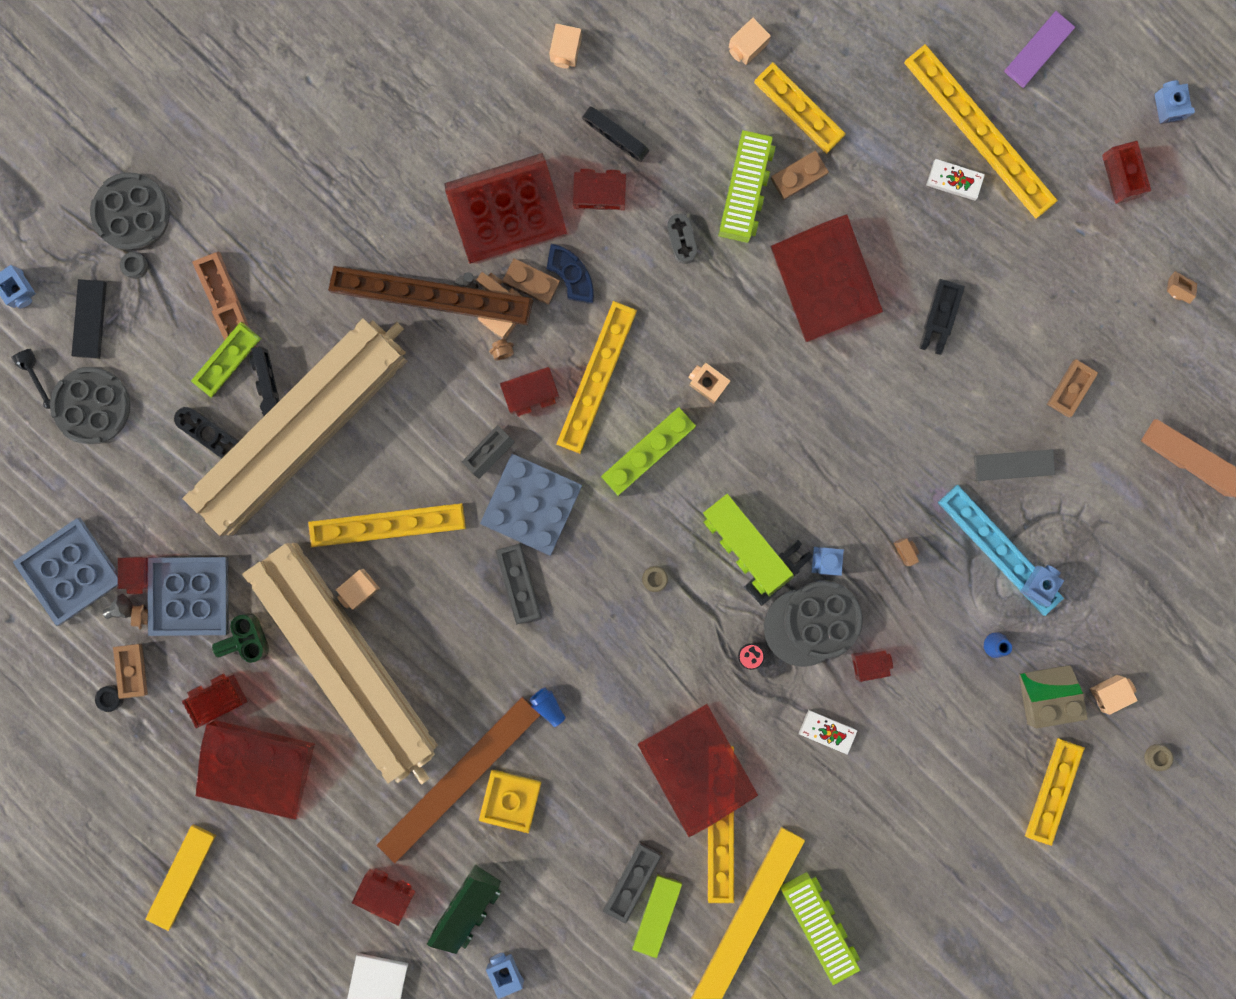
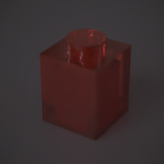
(133, 574)
(872, 664)

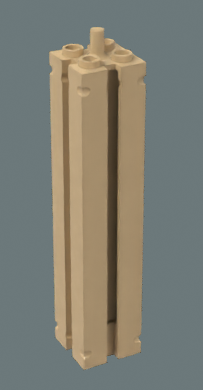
(297, 427)
(342, 663)

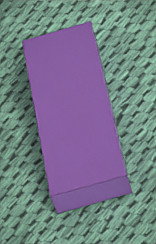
(1039, 49)

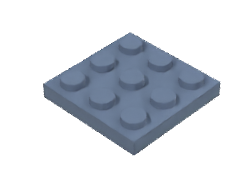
(531, 504)
(68, 571)
(188, 596)

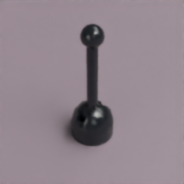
(26, 361)

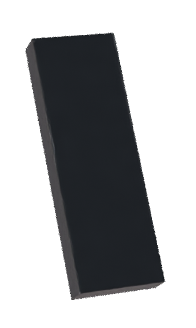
(89, 319)

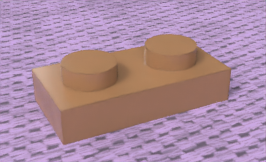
(799, 175)
(531, 281)
(493, 284)
(1072, 388)
(130, 671)

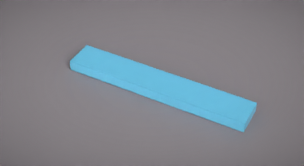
(992, 542)

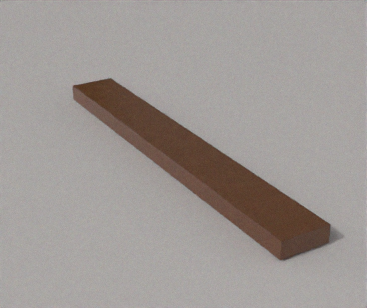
(431, 295)

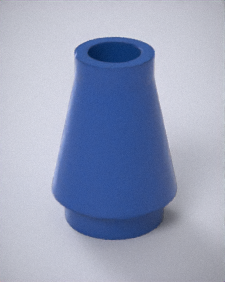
(992, 644)
(547, 706)

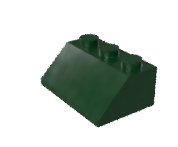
(465, 911)

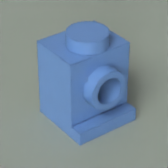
(1168, 108)
(11, 279)
(827, 561)
(1034, 585)
(504, 983)

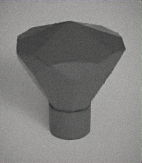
(466, 281)
(120, 607)

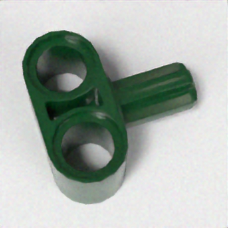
(242, 640)

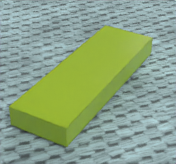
(226, 359)
(657, 916)

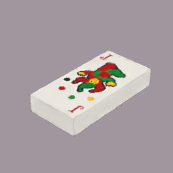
(955, 179)
(828, 732)

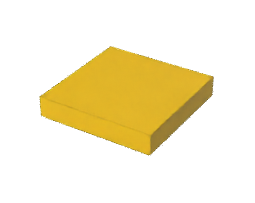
(510, 801)

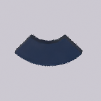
(572, 272)

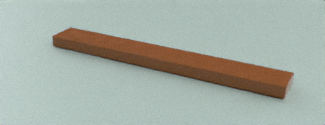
(458, 780)

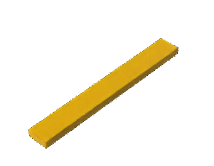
(980, 131)
(749, 915)

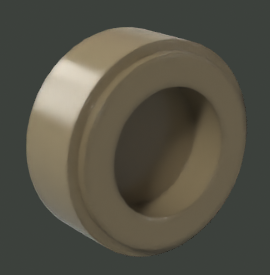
(655, 579)
(1159, 757)

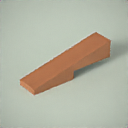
(220, 293)
(1192, 457)

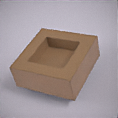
(1181, 287)
(907, 551)

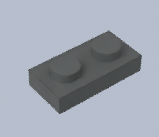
(488, 452)

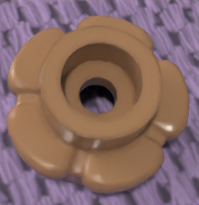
(502, 350)
(139, 616)

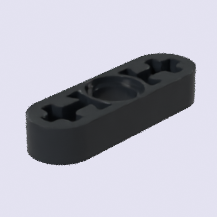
(615, 134)
(197, 417)

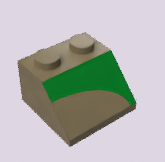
(1052, 697)

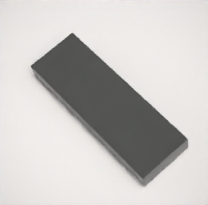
(1014, 465)
(518, 583)
(632, 882)

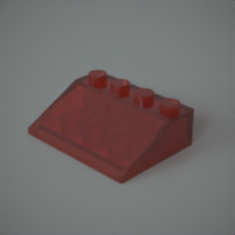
(505, 208)
(826, 278)
(253, 769)
(697, 770)

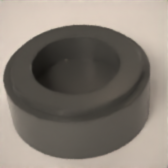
(134, 265)

